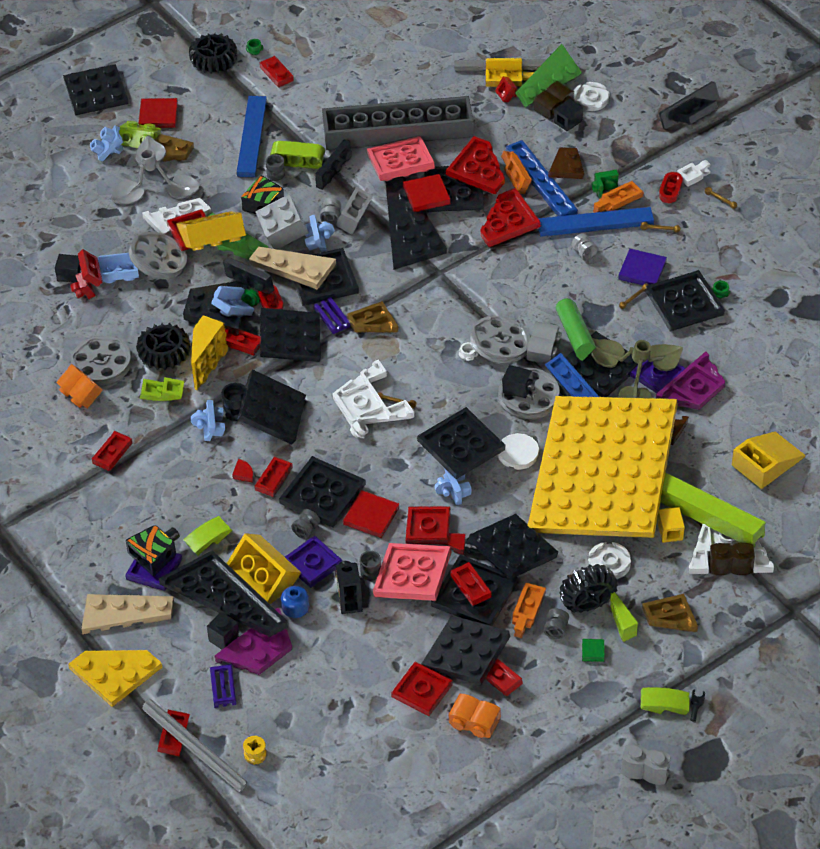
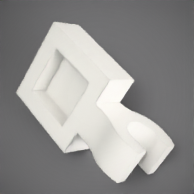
(693, 174)

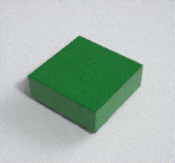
(593, 650)

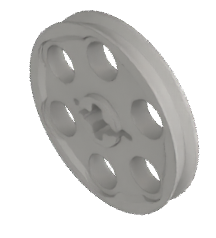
(157, 255)
(500, 339)
(107, 356)
(538, 395)

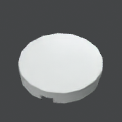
(591, 96)
(519, 451)
(612, 556)

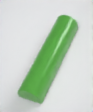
(575, 328)

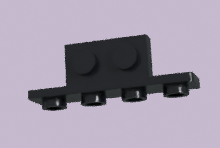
(691, 107)

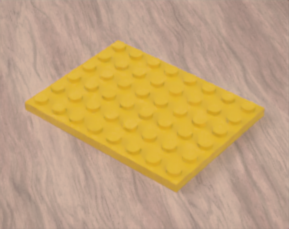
(603, 466)

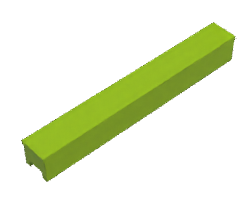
(711, 511)

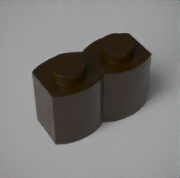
(552, 98)
(731, 559)

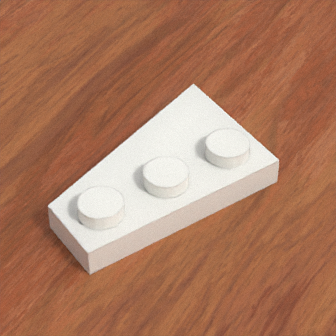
(158, 219)

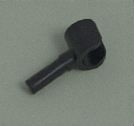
(696, 702)

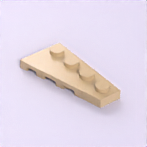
(299, 267)
(116, 610)

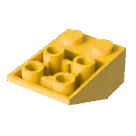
(207, 348)
(765, 458)

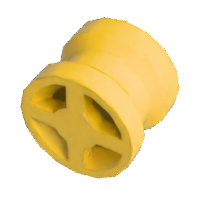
(258, 754)

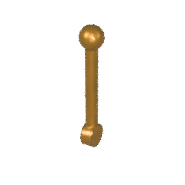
(708, 190)
(644, 226)
(623, 304)
(412, 403)

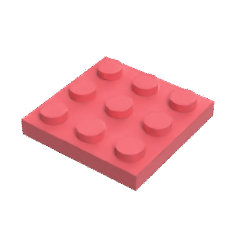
(400, 158)
(412, 571)

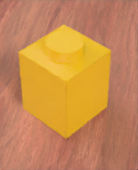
(670, 524)

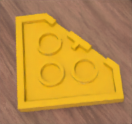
(114, 672)

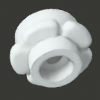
(467, 352)
(359, 429)

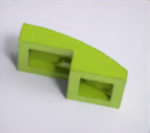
(162, 391)
(209, 532)
(660, 699)

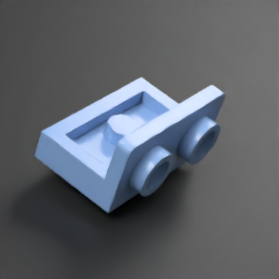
(117, 267)
(230, 303)

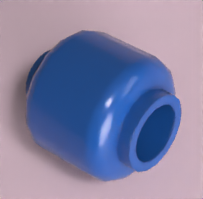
(295, 602)

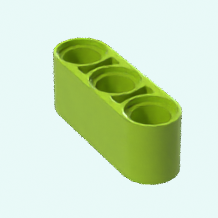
(299, 154)

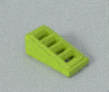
(624, 620)

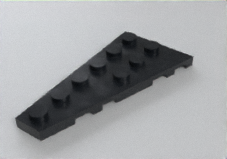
(411, 232)
(220, 588)

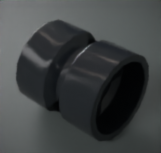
(232, 398)

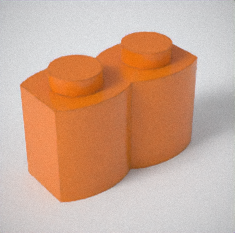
(78, 386)
(474, 715)

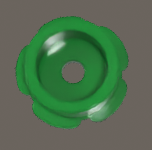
(254, 46)
(721, 289)
(250, 297)

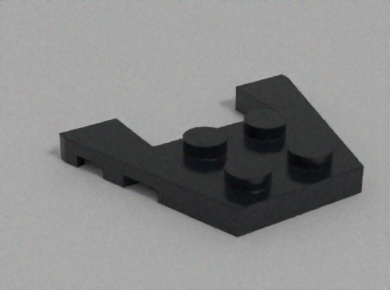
(200, 301)

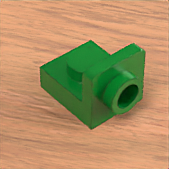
(605, 181)

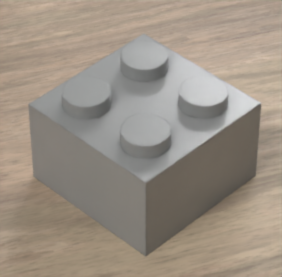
(282, 222)

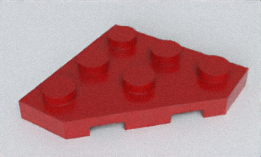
(477, 166)
(508, 219)

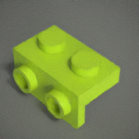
(134, 134)

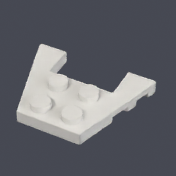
(360, 400)
(709, 536)

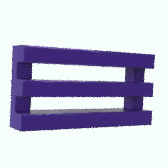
(326, 305)
(224, 700)

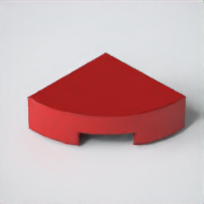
(243, 471)
(456, 542)

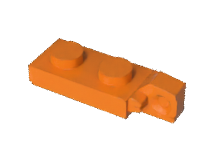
(516, 171)
(618, 197)
(527, 608)

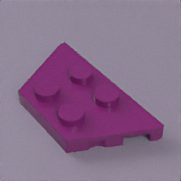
(695, 384)
(255, 650)

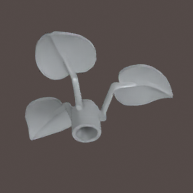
(149, 156)

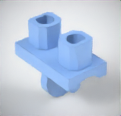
(110, 143)
(318, 231)
(206, 420)
(451, 484)

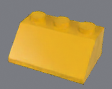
(212, 230)
(263, 567)

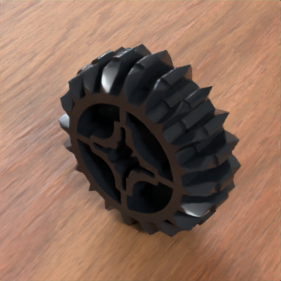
(213, 53)
(162, 341)
(588, 588)

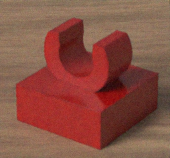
(506, 89)
(82, 287)

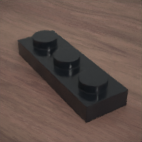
(333, 164)
(248, 275)

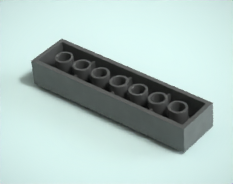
(398, 121)

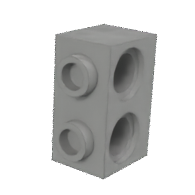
(354, 210)

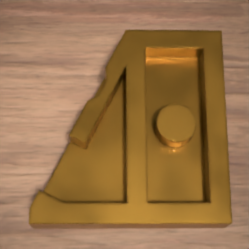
(175, 148)
(373, 319)
(670, 613)

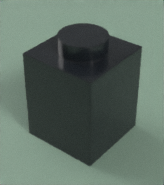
(568, 115)
(67, 268)
(517, 381)
(222, 630)

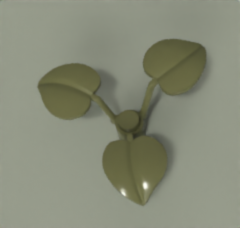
(663, 356)

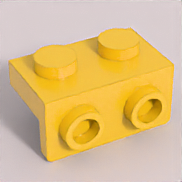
(500, 67)

